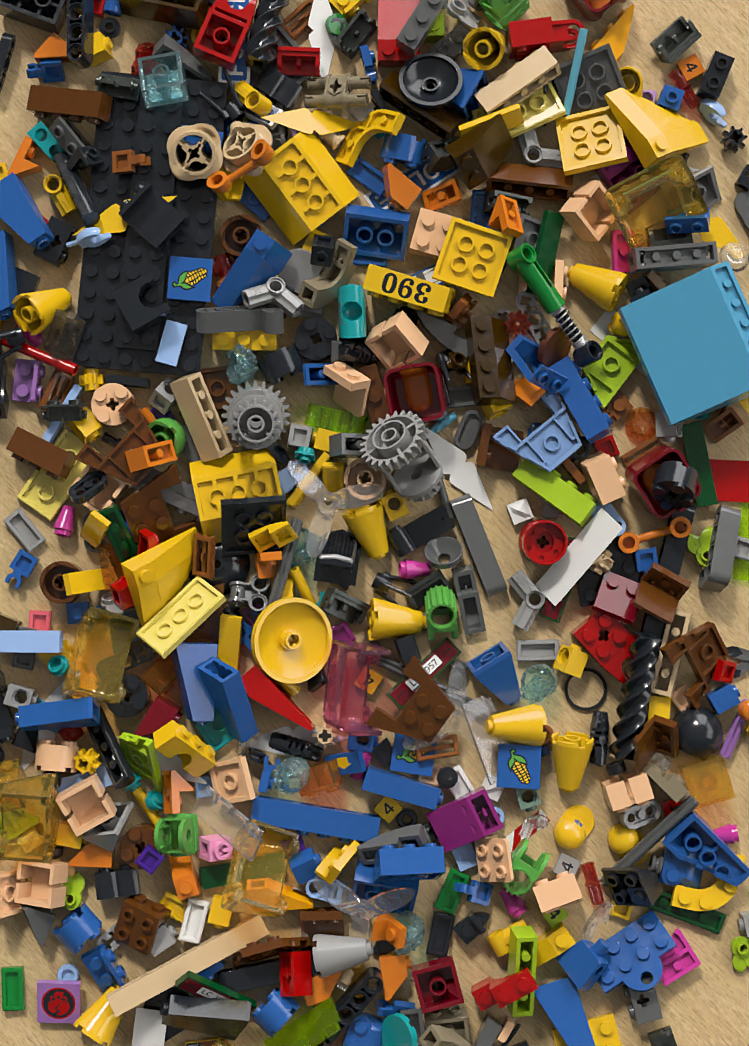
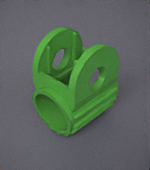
(504, 11)
(441, 601)
(180, 834)
(526, 864)

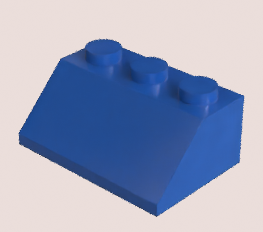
(377, 231)
(408, 863)
(366, 889)

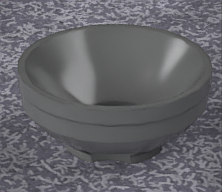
(443, 547)

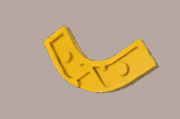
(378, 122)
(704, 899)

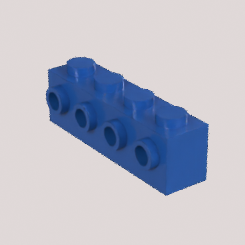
(581, 402)

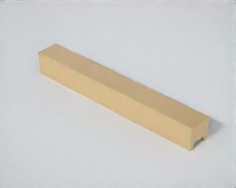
(193, 960)

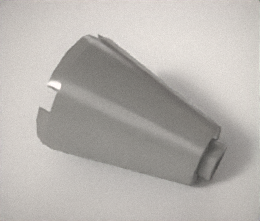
(339, 953)

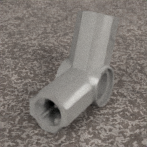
(546, 157)
(274, 294)
(526, 611)

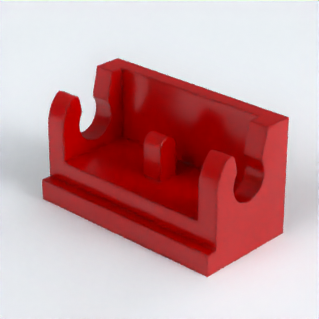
(299, 61)
(295, 973)

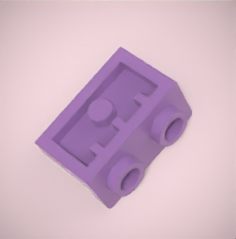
(28, 380)

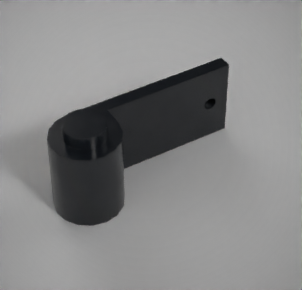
(419, 531)

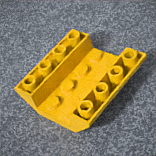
(301, 186)
(232, 477)

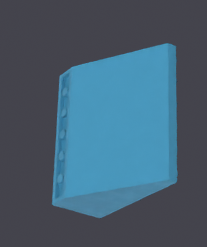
(693, 343)

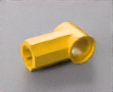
(253, 99)
(60, 196)
(500, 938)

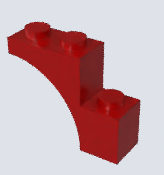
(119, 589)
(503, 990)

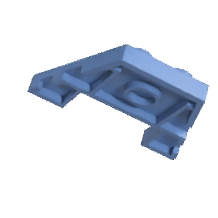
(550, 442)

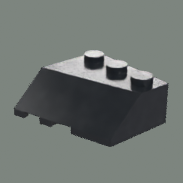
(42, 14)

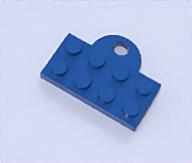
(636, 952)

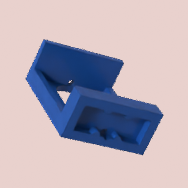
(524, 352)

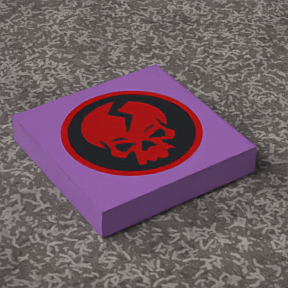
(58, 1001)

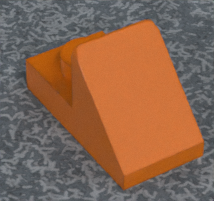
(21, 165)
(442, 195)
(506, 217)
(267, 564)
(172, 786)
(390, 929)

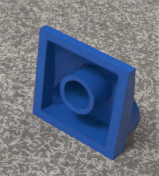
(679, 872)
(364, 1031)

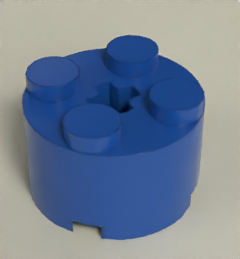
(403, 150)
(77, 928)
(275, 1013)

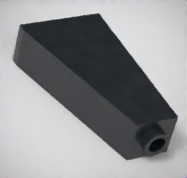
(206, 1015)

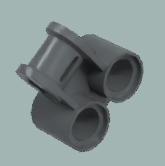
(249, 595)

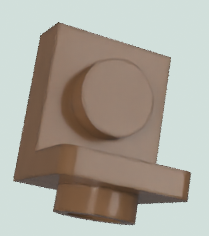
(657, 281)

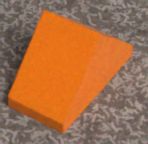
(52, 48)

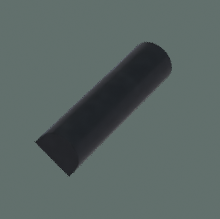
(77, 191)
(111, 753)

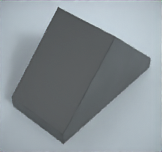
(39, 920)

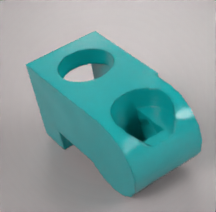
(45, 140)

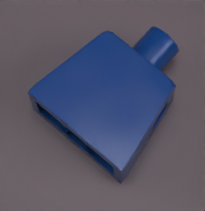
(584, 962)

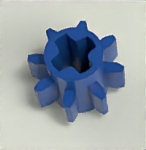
(174, 33)

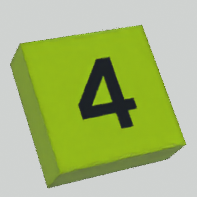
(555, 917)

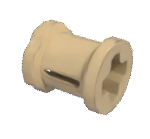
(333, 139)

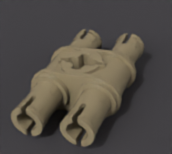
(337, 92)

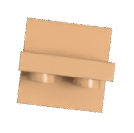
(233, 779)
(7, 893)

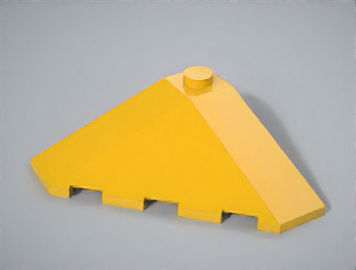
(652, 129)
(159, 574)

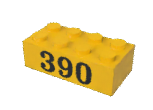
(410, 289)

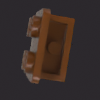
(660, 592)
(657, 736)
(140, 922)

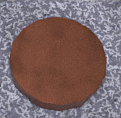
(554, 347)

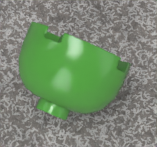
(168, 429)

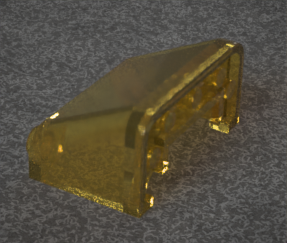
(653, 195)
(100, 655)
(29, 818)
(258, 884)

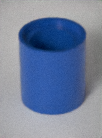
(112, 8)

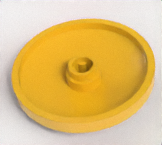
(291, 640)

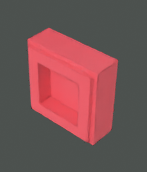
(40, 619)

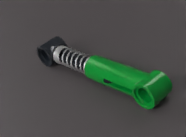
(524, 261)

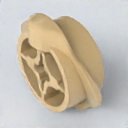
(239, 144)
(182, 170)

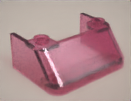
(348, 686)

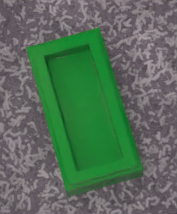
(449, 898)
(13, 988)

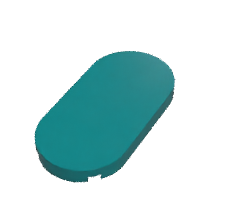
(398, 1031)

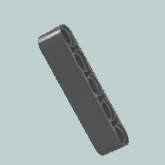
(478, 545)

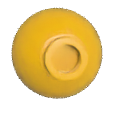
(617, 326)

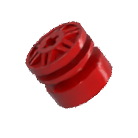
(549, 552)

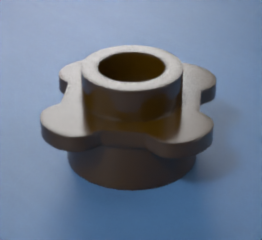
(456, 362)

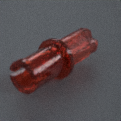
(681, 83)
(592, 883)

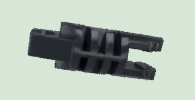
(357, 353)
(599, 732)
(295, 747)

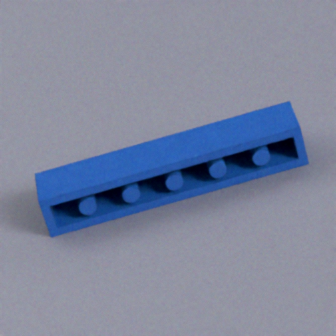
(315, 819)

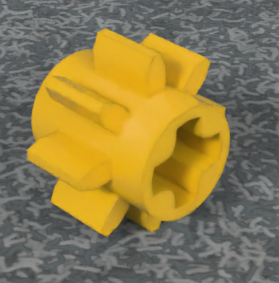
(91, 380)
(87, 761)

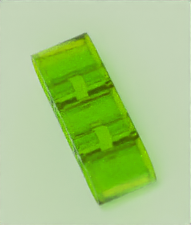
(334, 419)

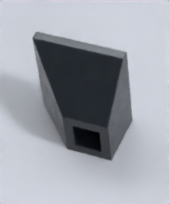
(632, 886)

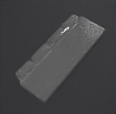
(476, 714)
(228, 822)

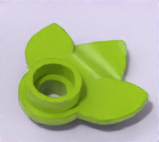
(700, 545)
(74, 887)
(741, 957)

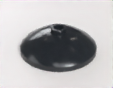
(433, 72)
(231, 569)

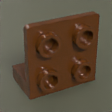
(493, 455)
(321, 921)

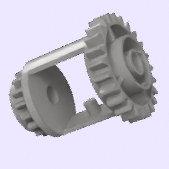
(255, 403)
(402, 445)

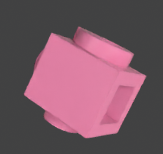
(214, 848)

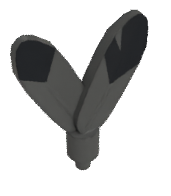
(742, 654)

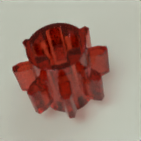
(223, 264)
(522, 319)
(71, 733)

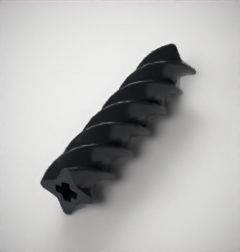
(264, 34)
(635, 693)

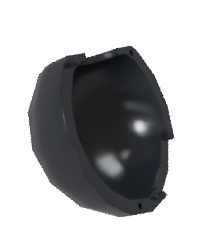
(699, 732)

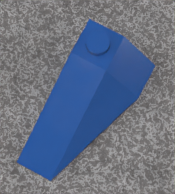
(255, 265)
(700, 845)

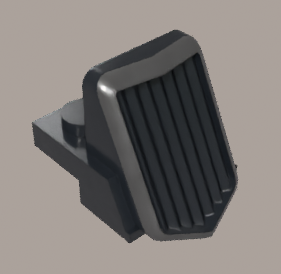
(339, 559)

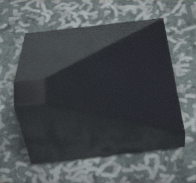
(26, 740)

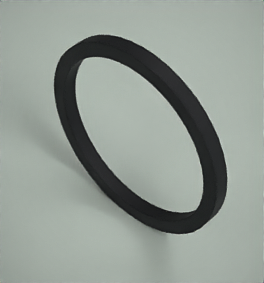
(592, 707)

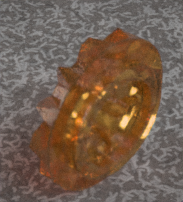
(635, 431)

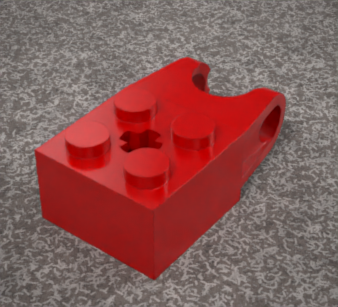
(228, 24)
(532, 34)
(609, 651)

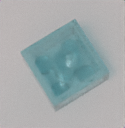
(162, 79)

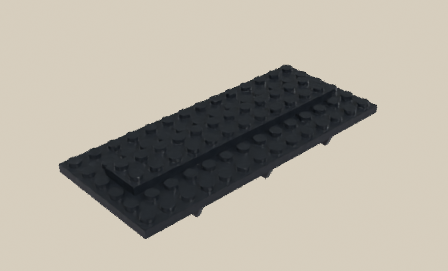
(107, 336)

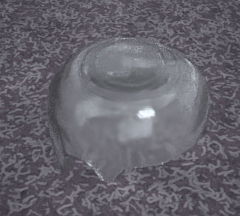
(736, 255)

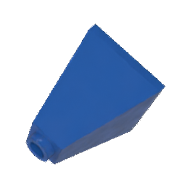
(465, 101)
(497, 672)

